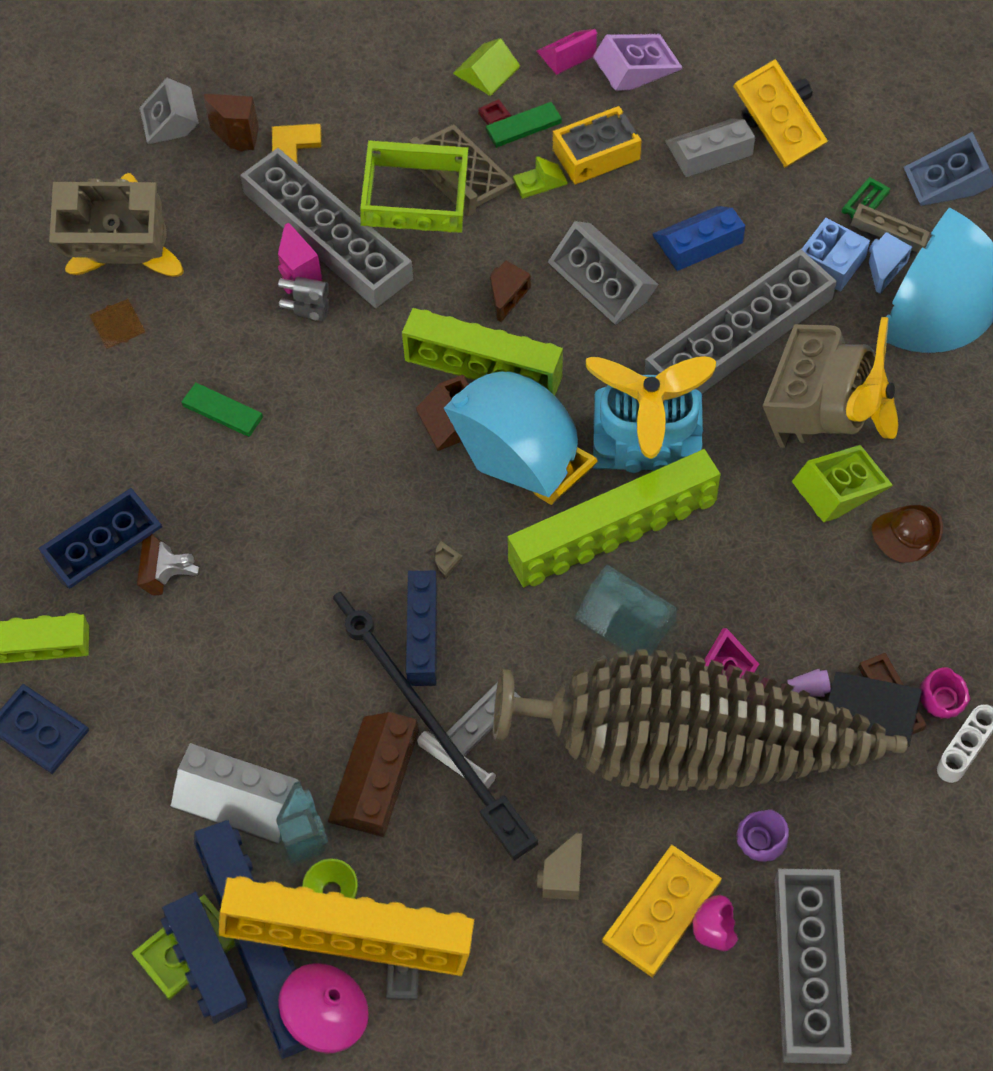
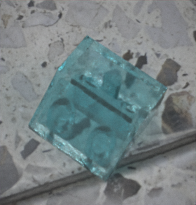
(301, 826)

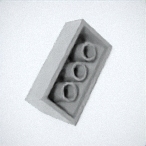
(602, 272)
(231, 790)

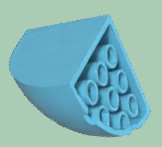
(946, 290)
(515, 430)

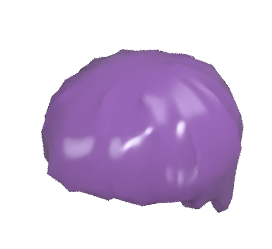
(763, 835)

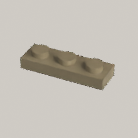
(878, 224)

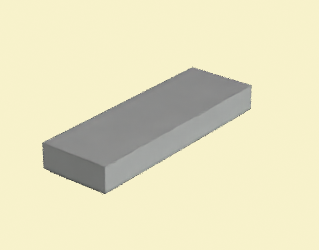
(475, 723)

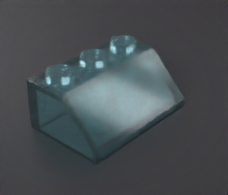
(626, 612)

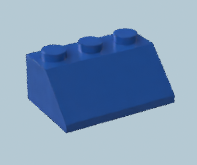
(701, 236)

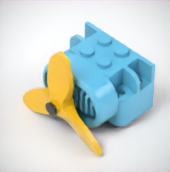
(647, 418)

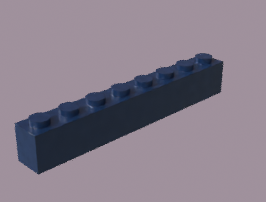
(264, 963)

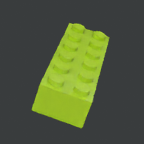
(478, 350)

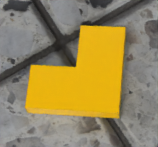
(296, 137)

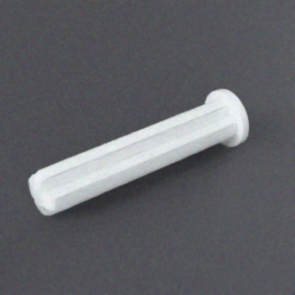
(431, 745)

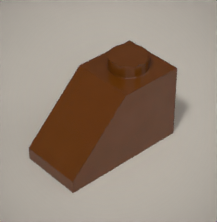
(508, 288)

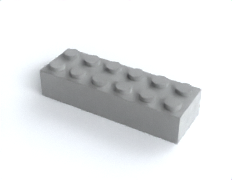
(812, 966)

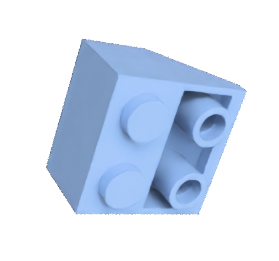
(837, 251)

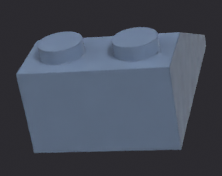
(950, 172)

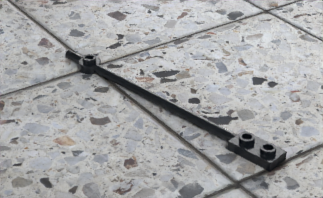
(498, 813)

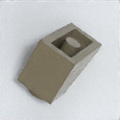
(562, 871)

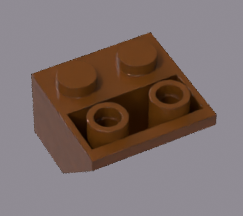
(434, 416)

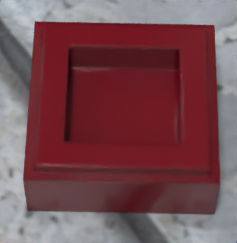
(493, 112)

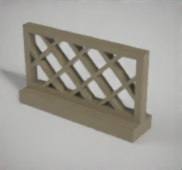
(448, 180)

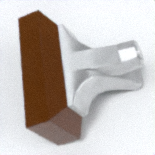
(160, 564)

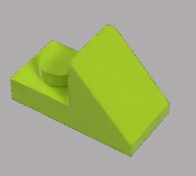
(543, 178)

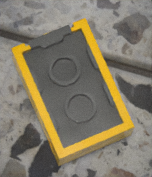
(596, 145)

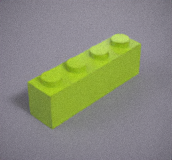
(44, 638)

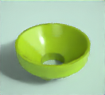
(329, 872)

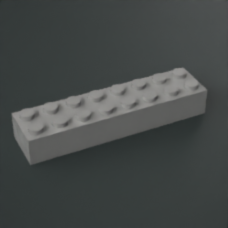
(328, 226)
(750, 319)

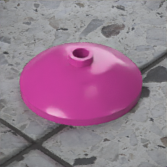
(314, 1016)

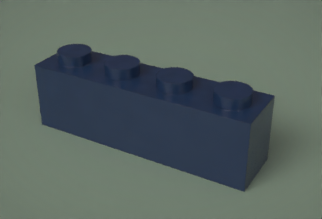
(422, 628)
(204, 957)

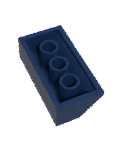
(99, 538)

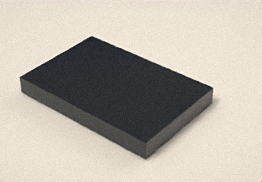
(880, 701)

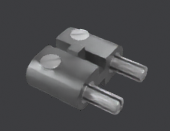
(309, 298)

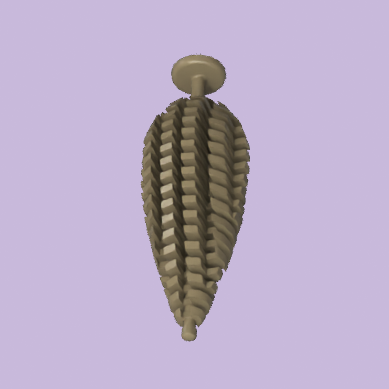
(693, 722)

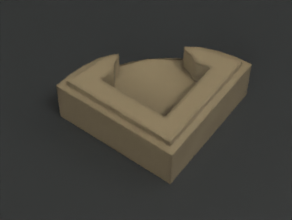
(446, 559)

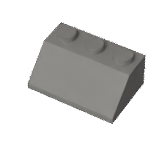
(712, 146)

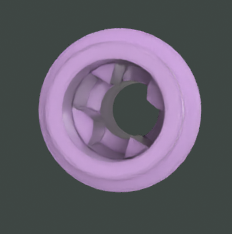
(813, 682)

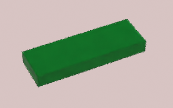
(523, 124)
(222, 409)

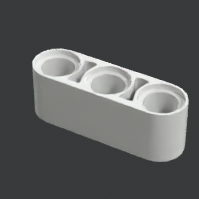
(958, 752)

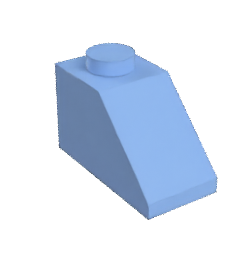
(887, 259)

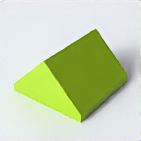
(488, 67)

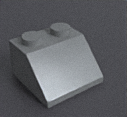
(169, 112)

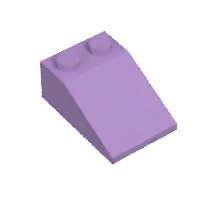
(635, 59)

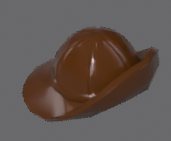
(908, 532)

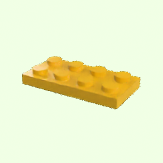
(780, 113)
(661, 910)

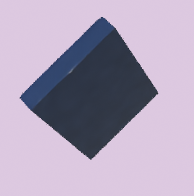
(39, 728)

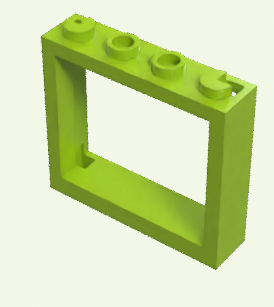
(417, 157)

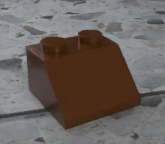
(233, 120)

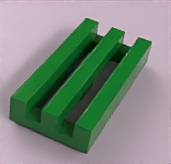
(847, 209)

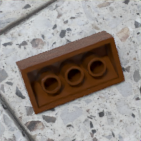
(375, 773)

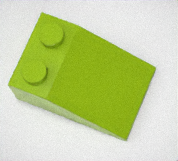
(840, 482)

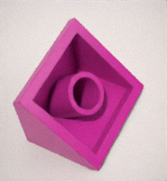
(570, 50)
(731, 652)

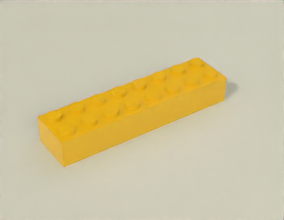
(345, 926)

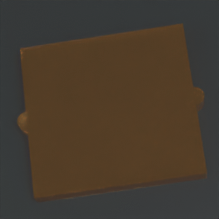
(117, 323)

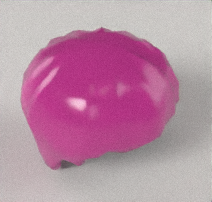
(944, 693)
(715, 923)

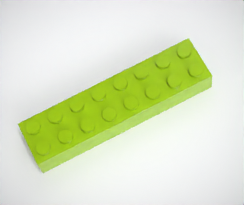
(613, 518)

